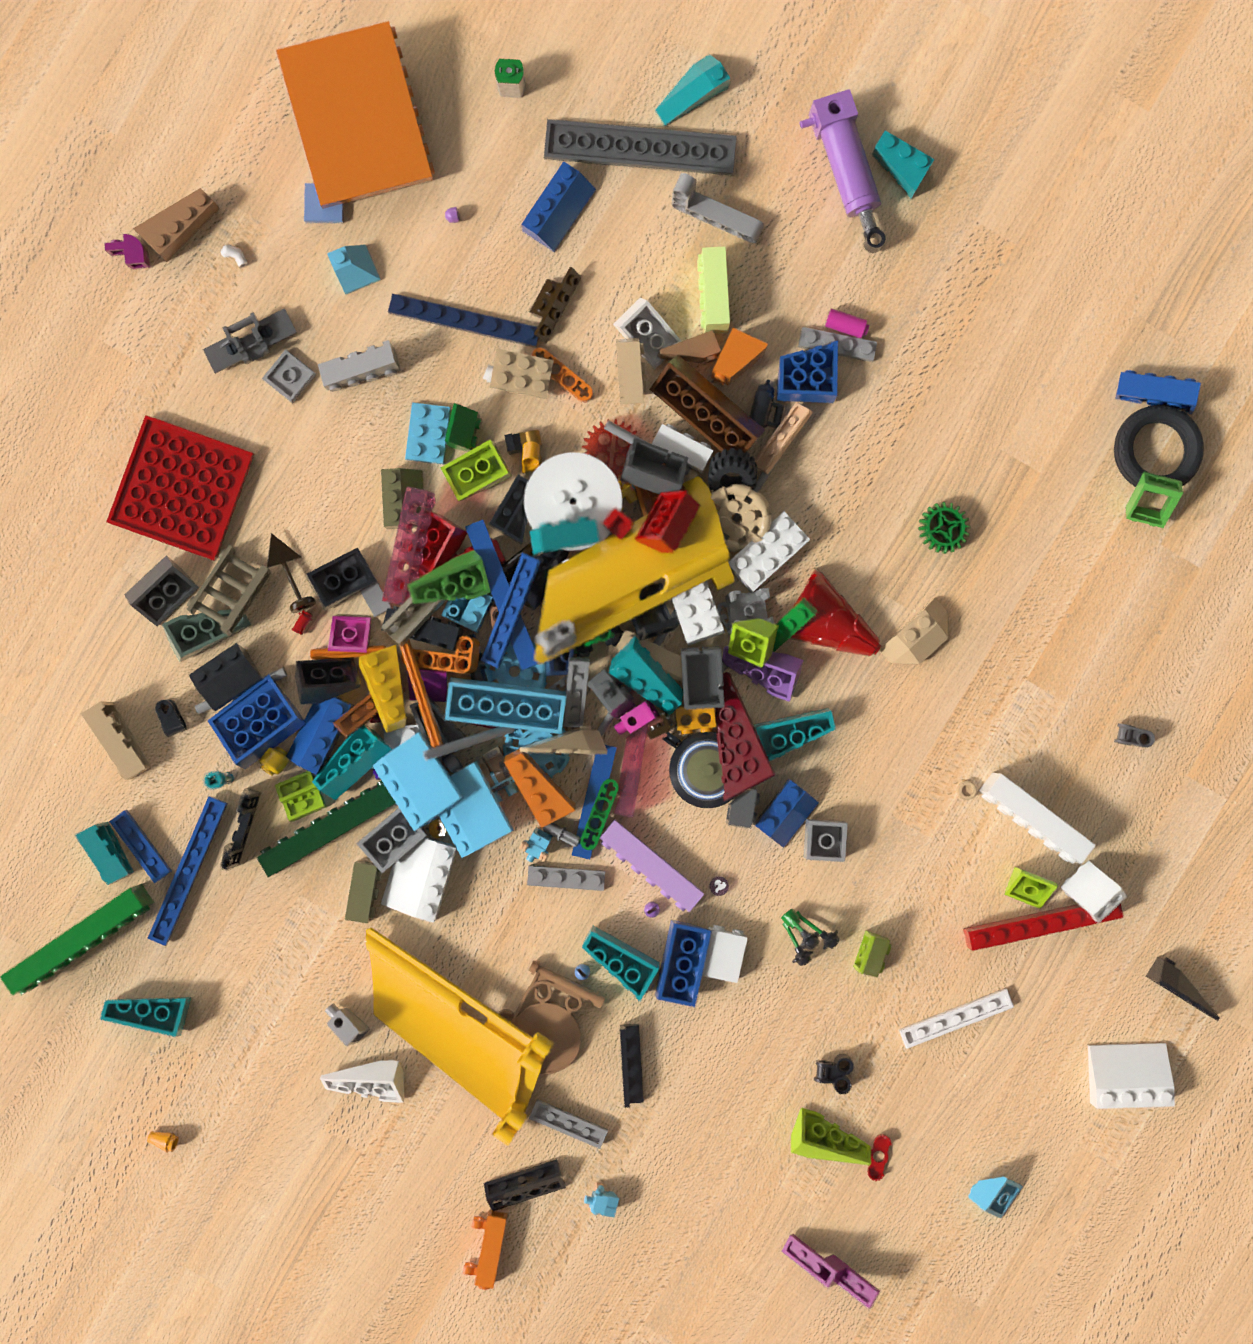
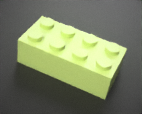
(714, 289)

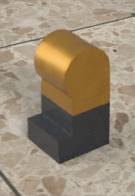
(515, 441)

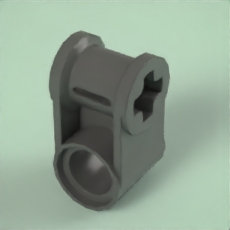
(1130, 736)

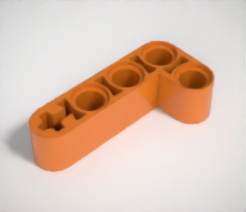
(457, 660)

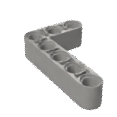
(713, 212)

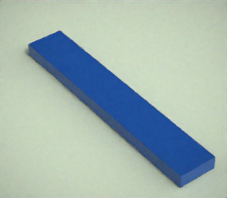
(511, 610)
(600, 771)

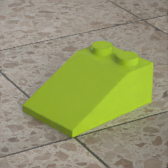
(476, 470)

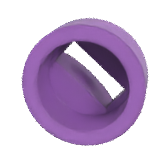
(452, 215)
(649, 906)

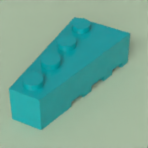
(646, 677)
(794, 731)
(149, 1014)

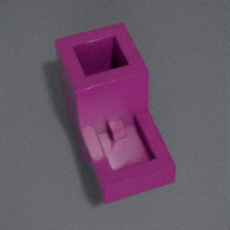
(134, 251)

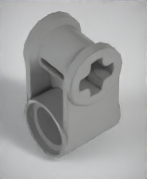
(556, 639)

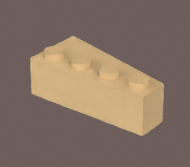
(116, 739)

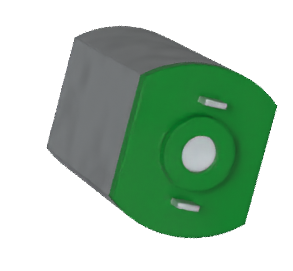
(510, 78)

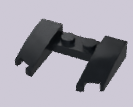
(246, 809)

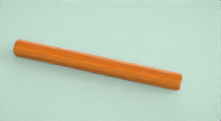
(421, 694)

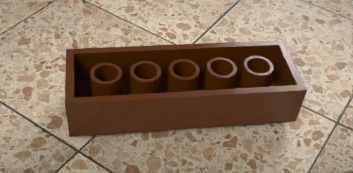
(705, 407)

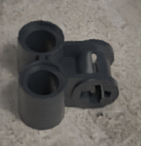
(830, 1072)

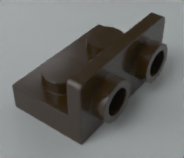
(657, 730)

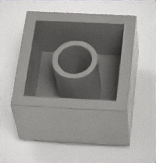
(825, 840)

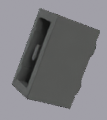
(741, 809)

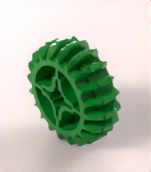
(941, 519)

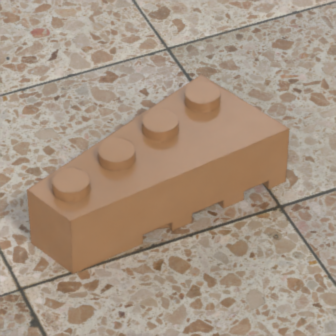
(177, 223)

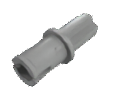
(562, 834)

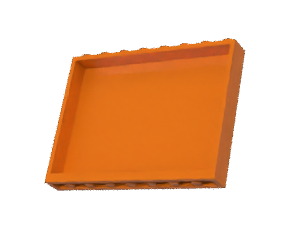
(355, 114)

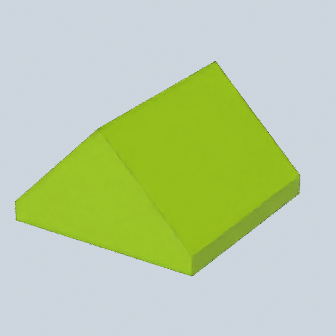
(1029, 888)

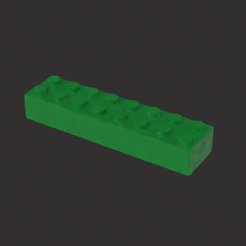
(77, 940)

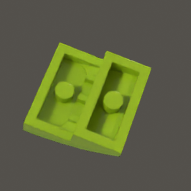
(300, 796)

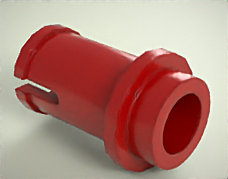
(302, 622)

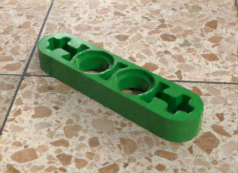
(596, 813)

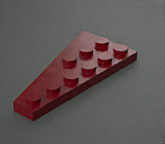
(739, 745)

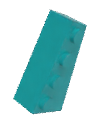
(351, 762)
(622, 961)

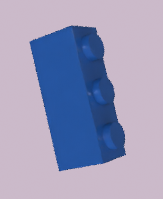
(786, 813)

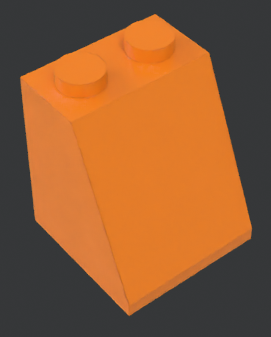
(737, 356)

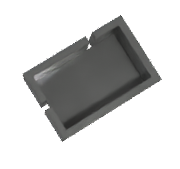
(645, 468)
(701, 677)

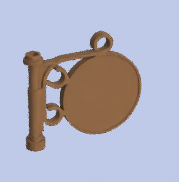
(553, 1019)

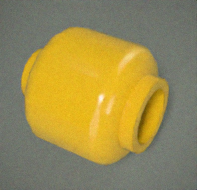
(274, 761)

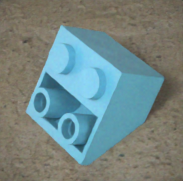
(468, 612)

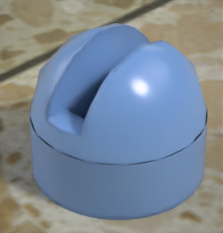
(585, 969)

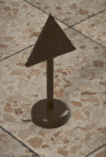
(280, 554)

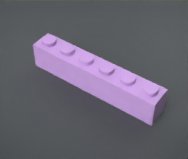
(653, 866)

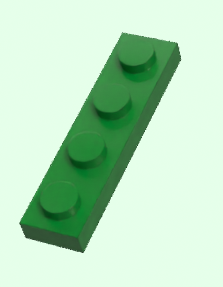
(793, 622)

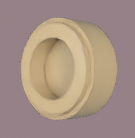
(966, 790)

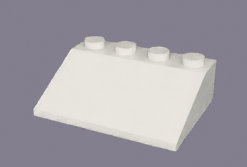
(420, 879)
(1130, 1076)

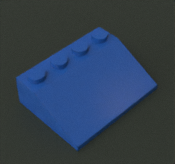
(256, 722)

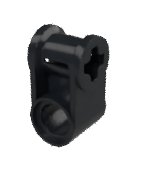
(171, 720)

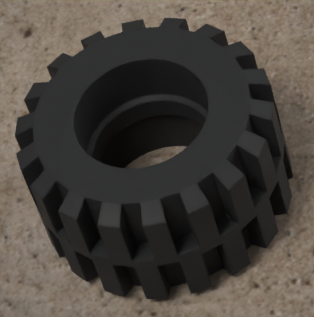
(732, 462)

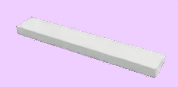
(956, 1018)

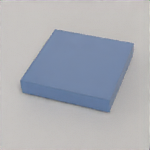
(313, 211)

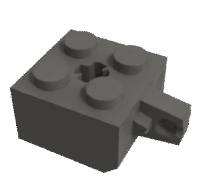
(611, 694)

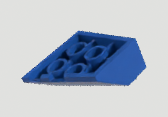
(809, 375)

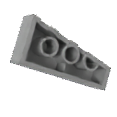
(359, 367)

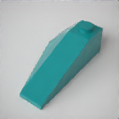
(698, 85)

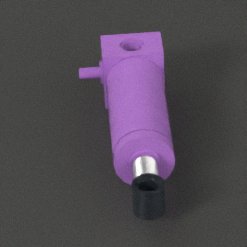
(835, 124)

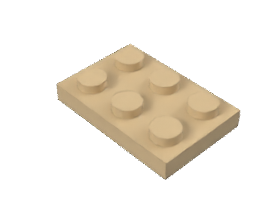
(521, 373)

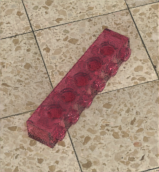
(405, 537)

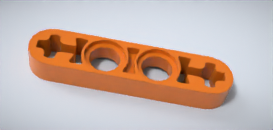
(565, 372)

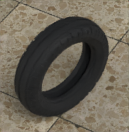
(1167, 415)

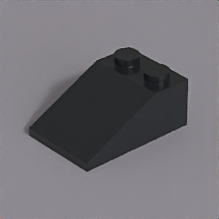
(340, 578)
(325, 679)

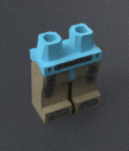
(500, 775)

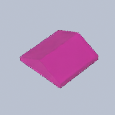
(350, 634)

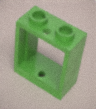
(1156, 484)

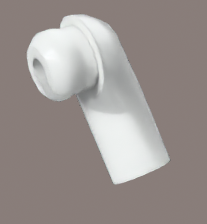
(229, 250)

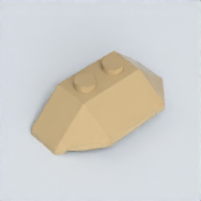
(918, 636)

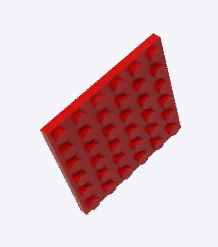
(180, 488)

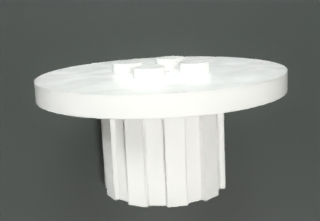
(568, 480)

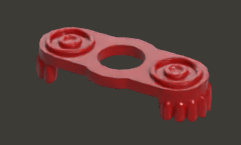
(876, 1169)

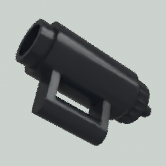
(762, 406)

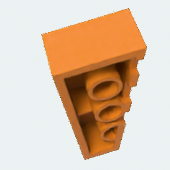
(541, 793)

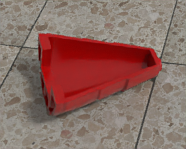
(836, 622)

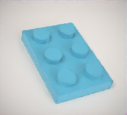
(427, 433)

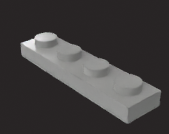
(847, 345)
(576, 692)
(566, 878)
(568, 1124)

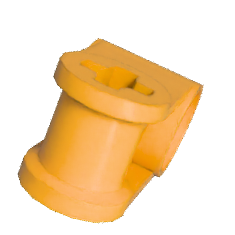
(531, 457)

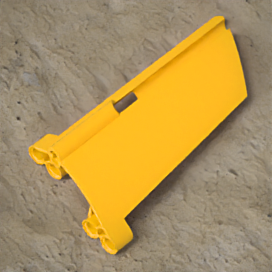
(605, 580)
(488, 1059)

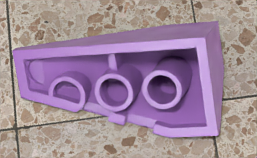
(777, 676)

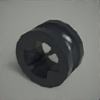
(672, 740)

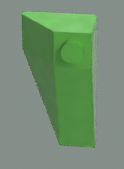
(453, 580)

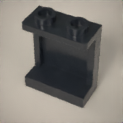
(655, 620)

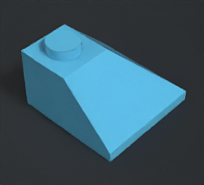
(353, 267)
(995, 1195)

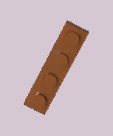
(357, 716)

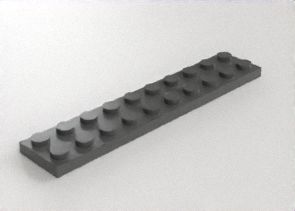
(640, 147)

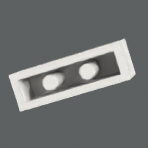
(684, 445)

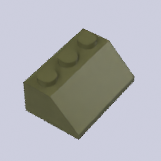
(393, 492)

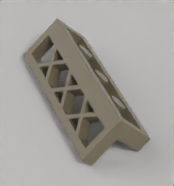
(409, 619)

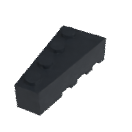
(434, 631)

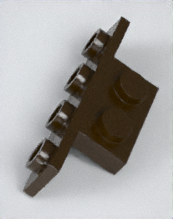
(552, 302)

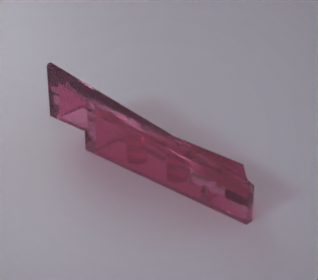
(631, 772)

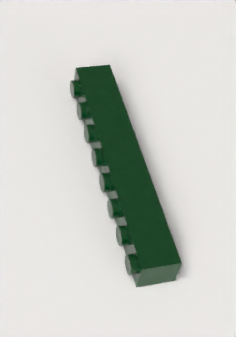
(326, 829)

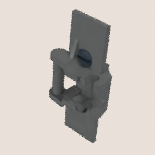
(253, 346)

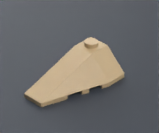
(573, 741)

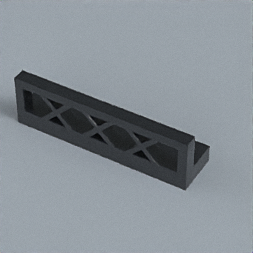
(631, 1064)
(523, 1183)

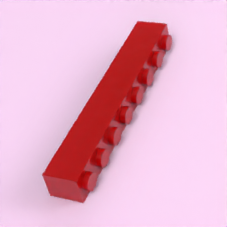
(1032, 926)

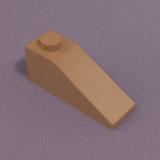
(696, 349)

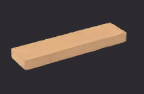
(782, 437)

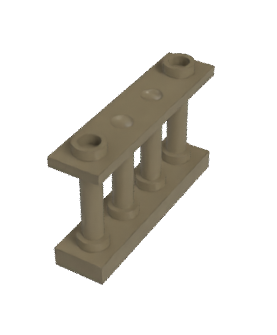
(239, 606)

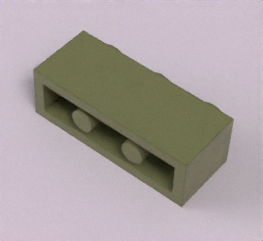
(363, 892)

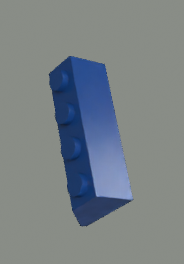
(558, 207)
(319, 735)
(682, 963)

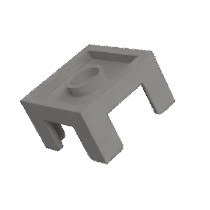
(747, 606)

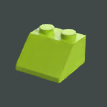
(753, 640)
(872, 954)

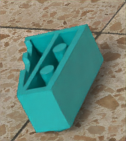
(902, 161)
(564, 535)
(105, 852)

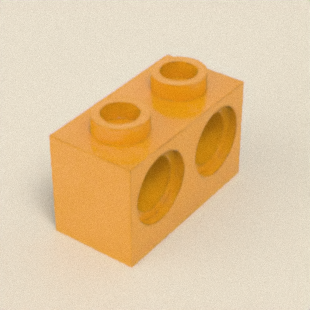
(695, 720)

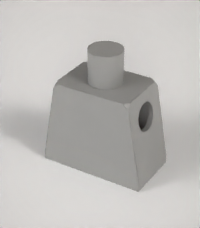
(346, 1025)

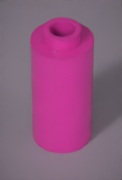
(847, 323)

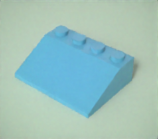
(417, 785)
(477, 815)

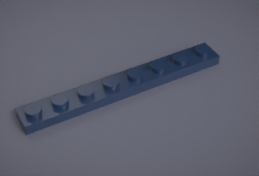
(463, 320)

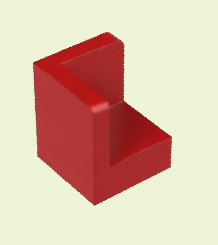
(618, 524)

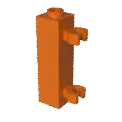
(490, 1250)

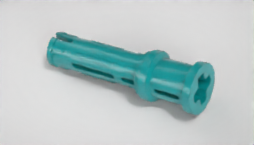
(217, 779)

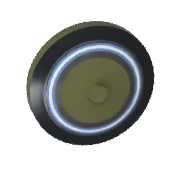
(698, 771)

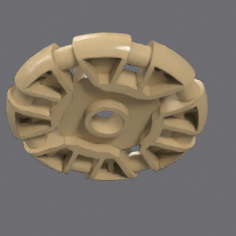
(747, 510)

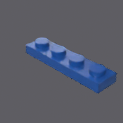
(140, 846)

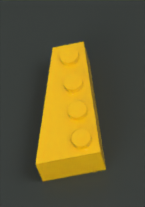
(384, 684)

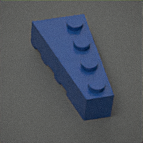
(1158, 390)

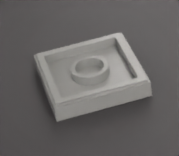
(289, 376)

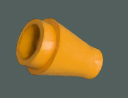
(164, 1141)

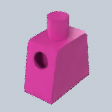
(643, 714)

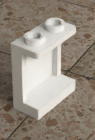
(1093, 891)
(724, 954)

